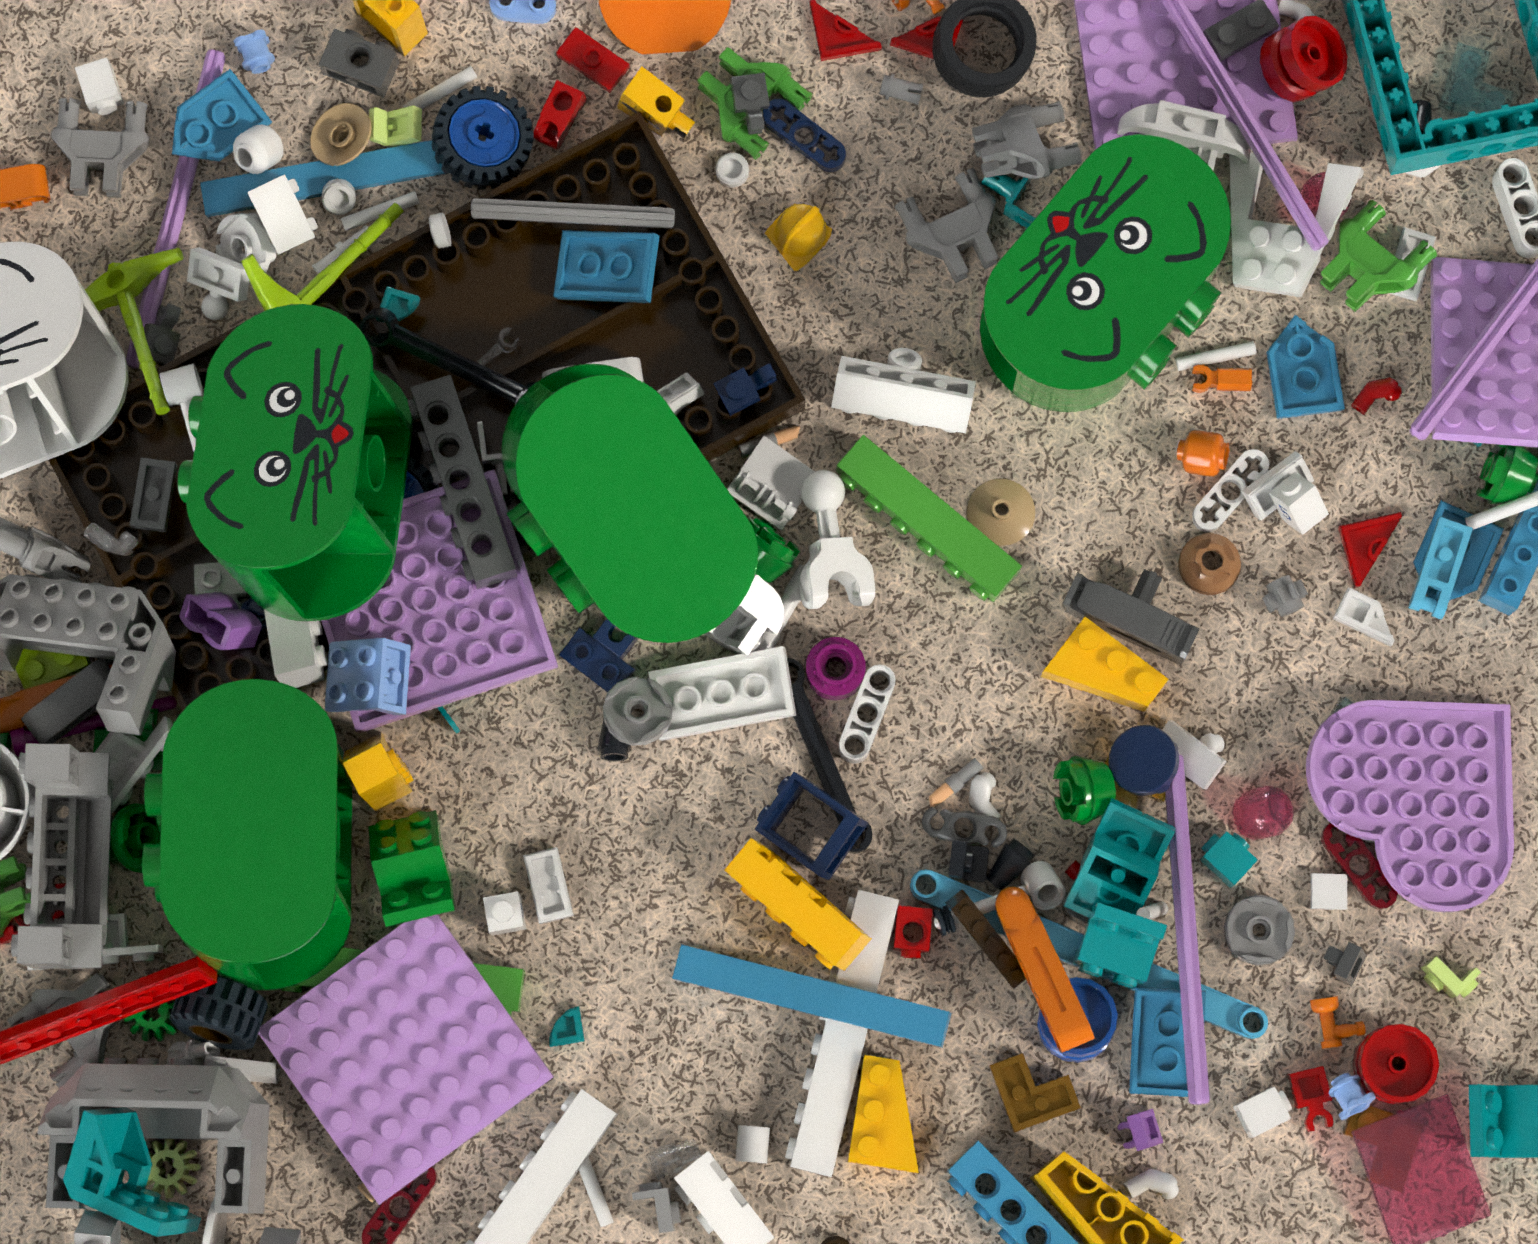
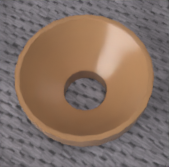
(1197, 575)

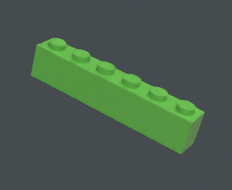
(928, 519)

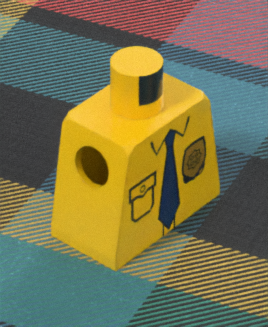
(648, 92)

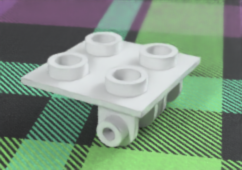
(770, 483)

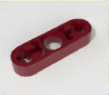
(1369, 890)
(390, 1233)

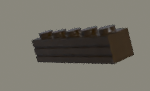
(986, 938)

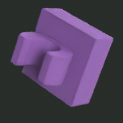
(1143, 1129)

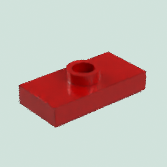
(592, 59)

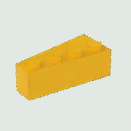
(377, 772)

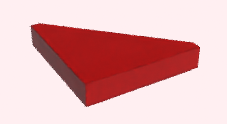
(837, 36)
(921, 38)
(1364, 543)

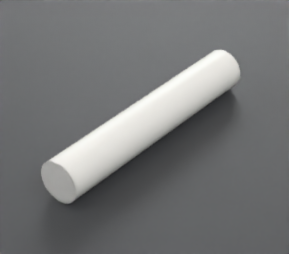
(443, 89)
(372, 213)
(1216, 355)
(1503, 511)
(1153, 911)
(595, 1193)

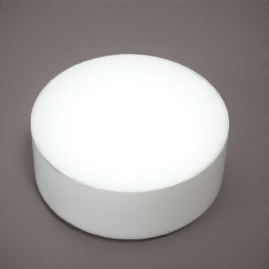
(732, 170)
(338, 196)
(440, 230)
(905, 358)

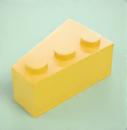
(1104, 667)
(881, 1118)

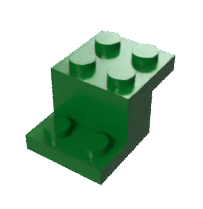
(410, 867)

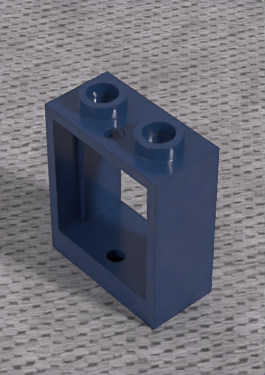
(838, 844)

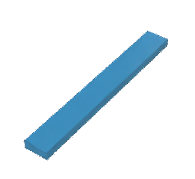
(363, 172)
(812, 996)

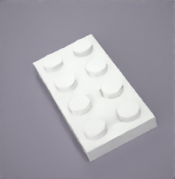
(727, 692)

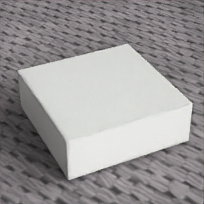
(1329, 891)

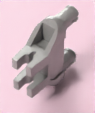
(1017, 145)
(100, 149)
(955, 231)
(41, 552)
(88, 1046)

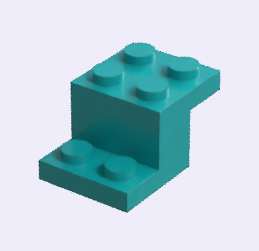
(1120, 860)
(1118, 945)
(1503, 1121)

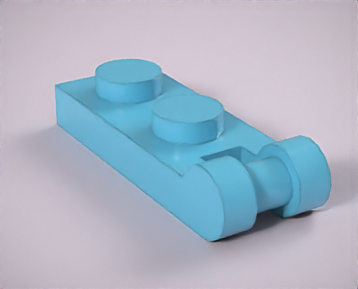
(1441, 566)

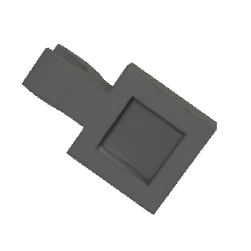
(751, 97)
(160, 337)

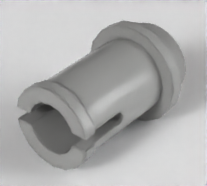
(899, 89)

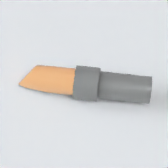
(778, 437)
(955, 782)

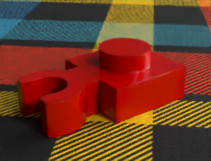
(1311, 1091)

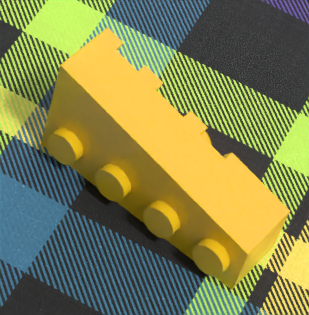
(797, 904)
(1096, 1209)

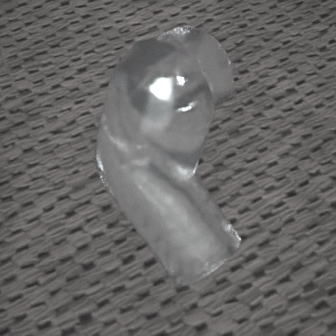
(107, 542)

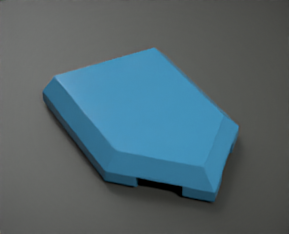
(214, 118)
(1304, 372)
(1477, 554)

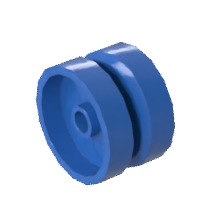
(1102, 1017)

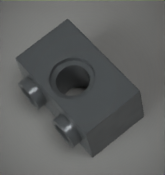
(371, 77)

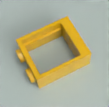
(395, 20)

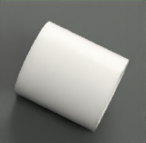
(752, 1144)

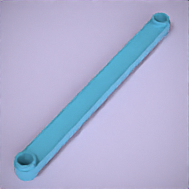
(1219, 1007)

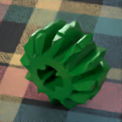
(153, 1025)

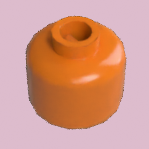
(1203, 453)

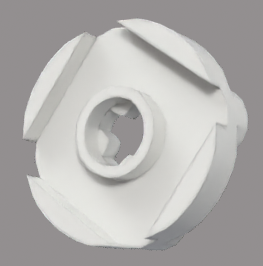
(245, 231)

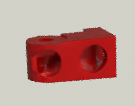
(558, 114)

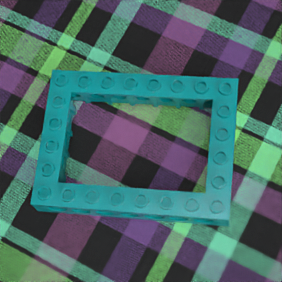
(1396, 114)

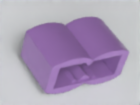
(220, 620)

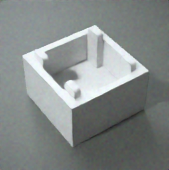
(282, 213)

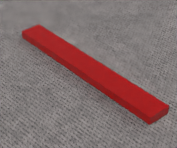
(105, 1008)

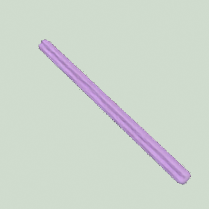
(1247, 124)
(174, 212)
(1476, 355)
(1187, 941)

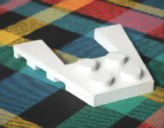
(1274, 254)

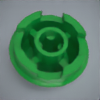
(1508, 474)
(773, 554)
(1084, 789)
(129, 834)

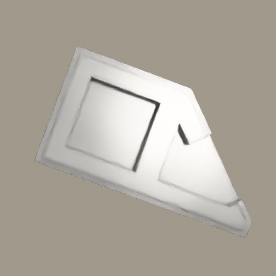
(1364, 616)

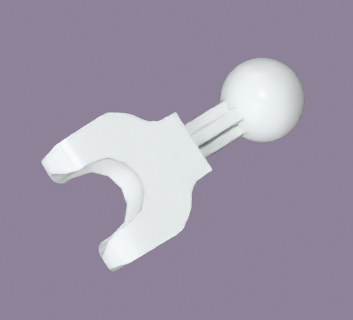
(832, 555)

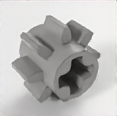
(1285, 596)

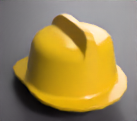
(799, 234)

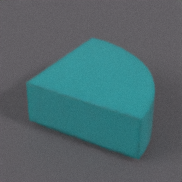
(399, 302)
(567, 1029)

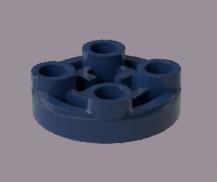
(1144, 760)

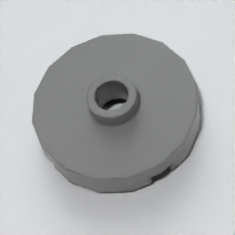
(637, 694)
(1277, 925)

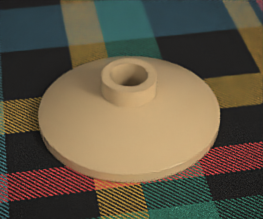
(333, 127)
(1001, 528)

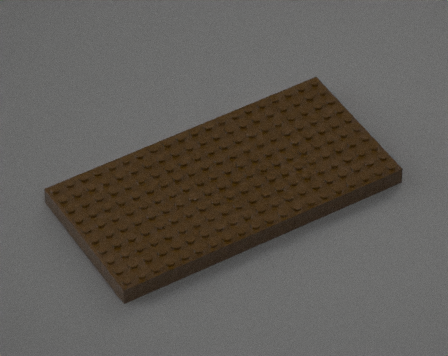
(469, 292)

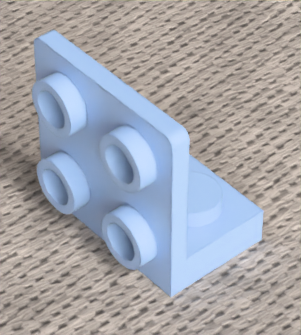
(368, 676)

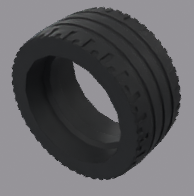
(976, 83)

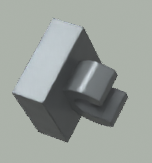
(1347, 962)

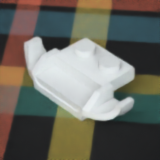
(1199, 130)

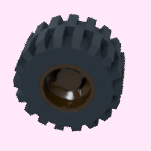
(221, 1014)

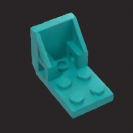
(102, 1151)

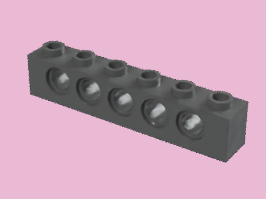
(441, 397)

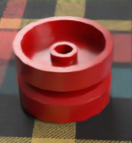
(1303, 58)
(1417, 1057)

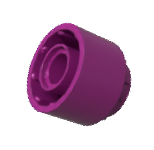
(838, 650)

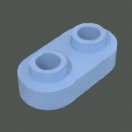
(523, 11)

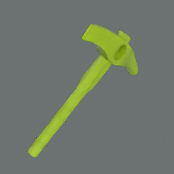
(120, 287)
(273, 295)

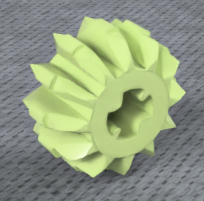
(181, 1163)

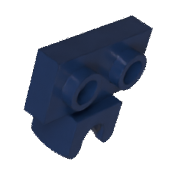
(600, 655)

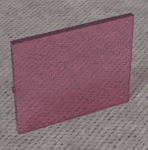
(1421, 1172)

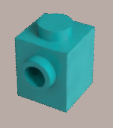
(1228, 857)

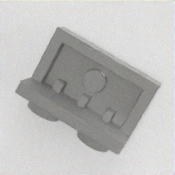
(667, 1211)

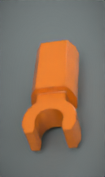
(1223, 379)

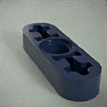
(829, 143)

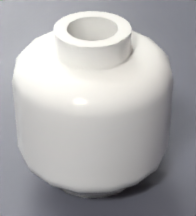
(258, 149)

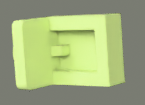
(396, 126)
(1440, 978)

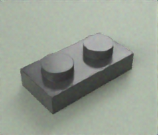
(1241, 29)
(153, 494)

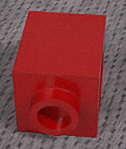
(912, 915)

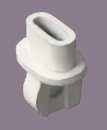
(192, 1050)

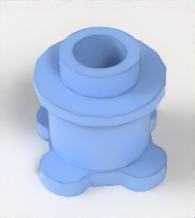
(255, 51)
(1350, 1095)

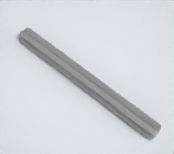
(572, 213)

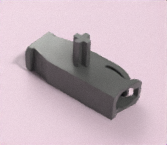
(1132, 616)

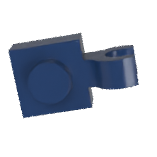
(740, 390)

